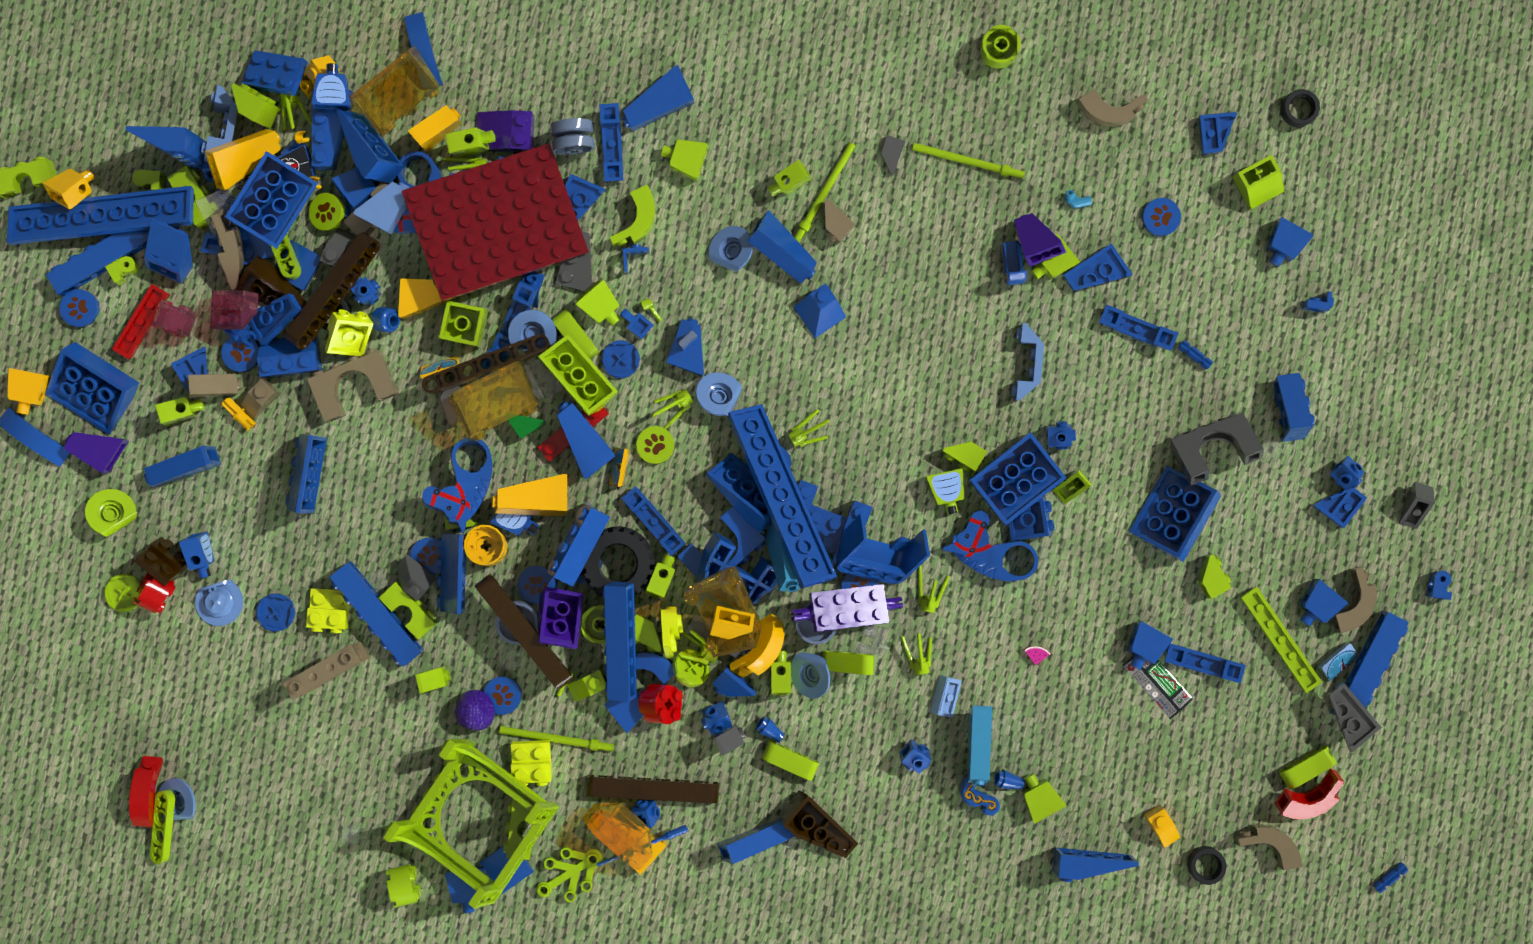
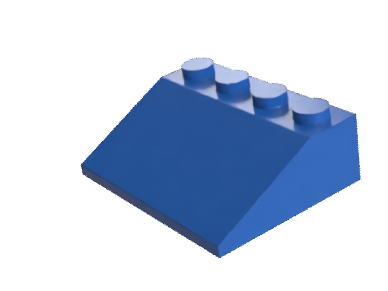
(174, 141)
(271, 200)
(91, 387)
(306, 473)
(1017, 478)
(1175, 513)
(578, 544)
(452, 573)

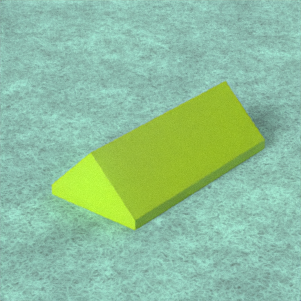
(578, 375)

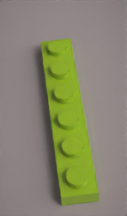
(1280, 639)

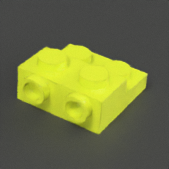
(348, 333)
(327, 611)
(671, 628)
(531, 761)

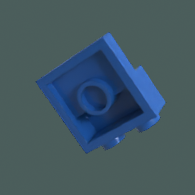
(1033, 522)

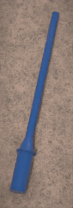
(667, 836)

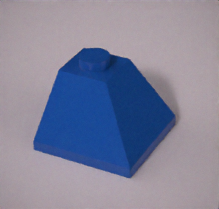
(820, 310)
(732, 685)

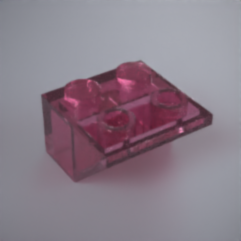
(232, 309)

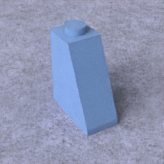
(384, 207)

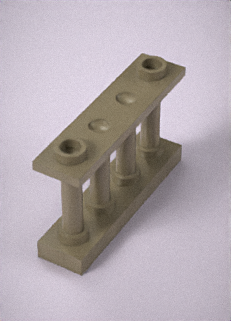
(326, 670)

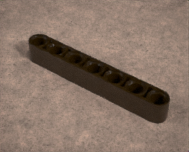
(332, 290)
(476, 364)
(523, 631)
(652, 789)

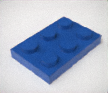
(274, 72)

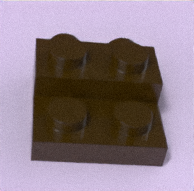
(162, 561)

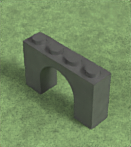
(1233, 429)

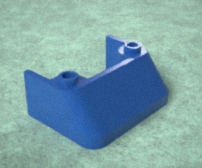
(877, 559)

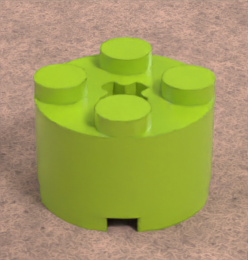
(1008, 40)
(589, 624)
(402, 885)

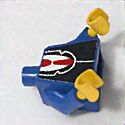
(299, 156)

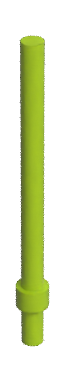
(1004, 170)
(805, 224)
(593, 744)

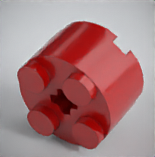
(153, 594)
(661, 704)

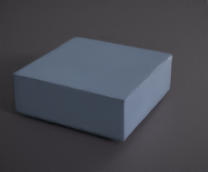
(687, 339)

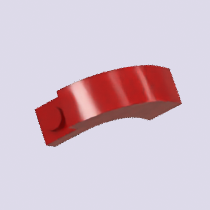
(143, 791)
(1313, 802)

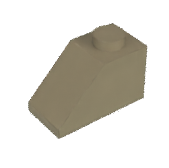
(836, 222)
(259, 398)

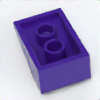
(511, 128)
(559, 617)

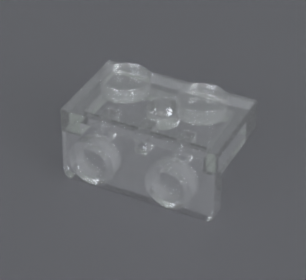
(542, 379)

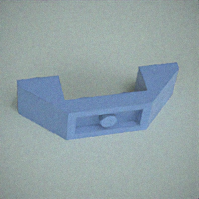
(223, 104)
(1028, 337)

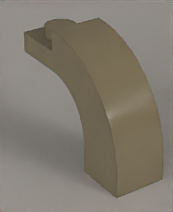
(1106, 115)
(1361, 606)
(1286, 850)

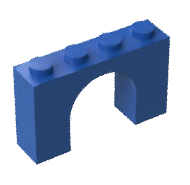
(747, 538)

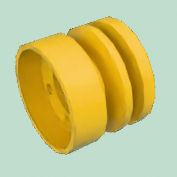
(476, 539)

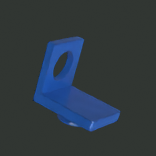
(634, 249)
(535, 280)

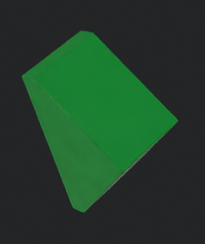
(525, 425)

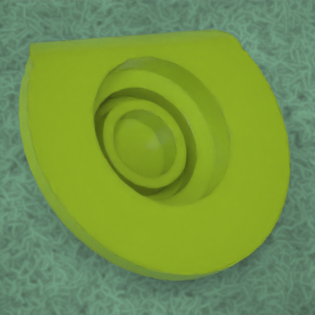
(110, 511)

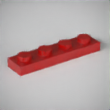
(139, 322)
(558, 441)

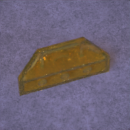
(621, 832)

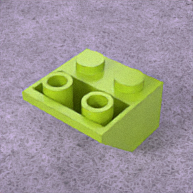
(255, 105)
(1260, 182)

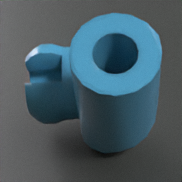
(1076, 202)

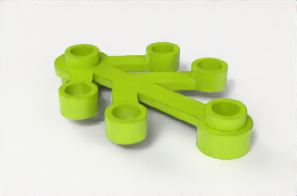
(571, 871)

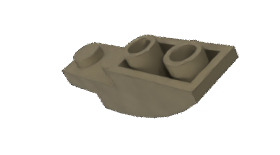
(232, 254)

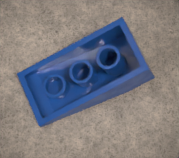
(368, 148)
(739, 488)
(1082, 864)

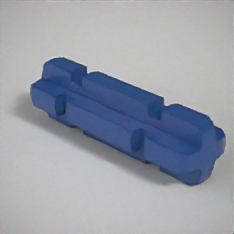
(1195, 354)
(1390, 877)

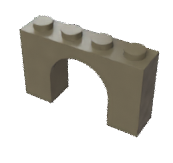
(325, 384)

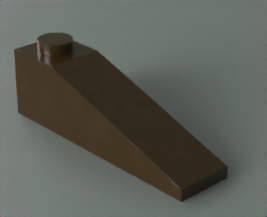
(266, 281)
(812, 824)

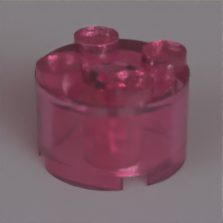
(174, 319)

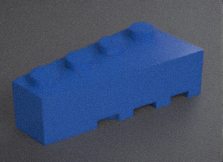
(326, 138)

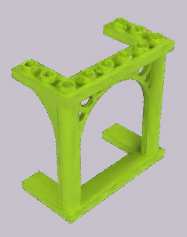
(413, 831)

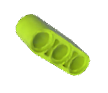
(568, 325)
(849, 662)
(790, 761)
(1308, 768)

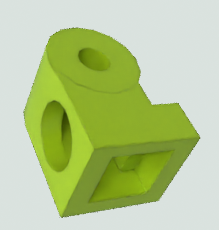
(148, 178)
(122, 268)

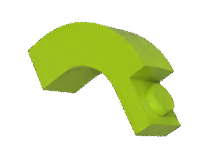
(644, 220)

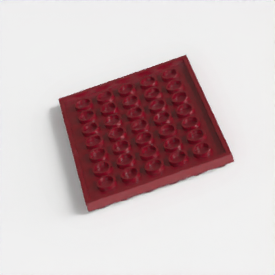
(495, 222)

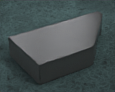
(891, 152)

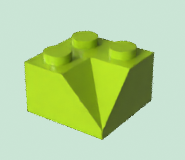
(463, 324)

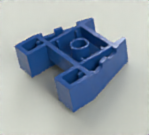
(828, 524)
(716, 557)

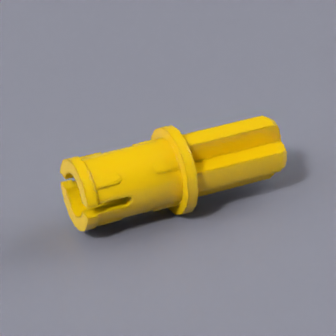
(238, 413)

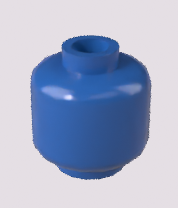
(385, 319)

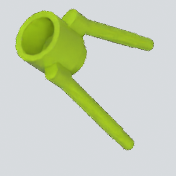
(288, 103)
(474, 163)
(682, 398)
(799, 436)
(930, 602)
(706, 655)
(921, 664)

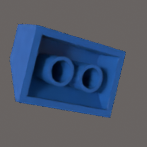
(285, 359)

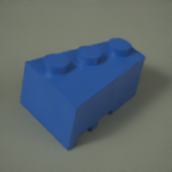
(1293, 406)

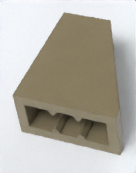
(213, 385)

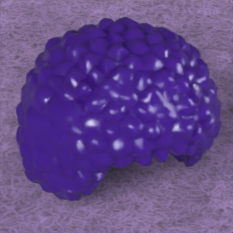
(474, 710)

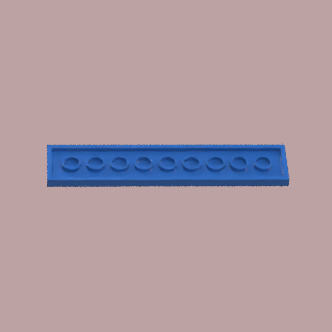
(100, 215)
(781, 496)

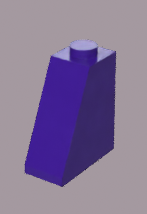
(1037, 240)
(96, 450)

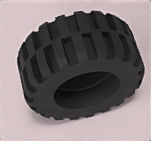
(636, 543)

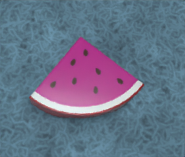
(1036, 653)

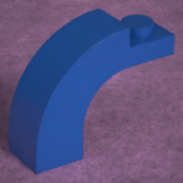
(655, 663)

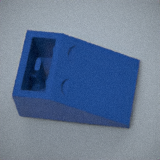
(168, 251)

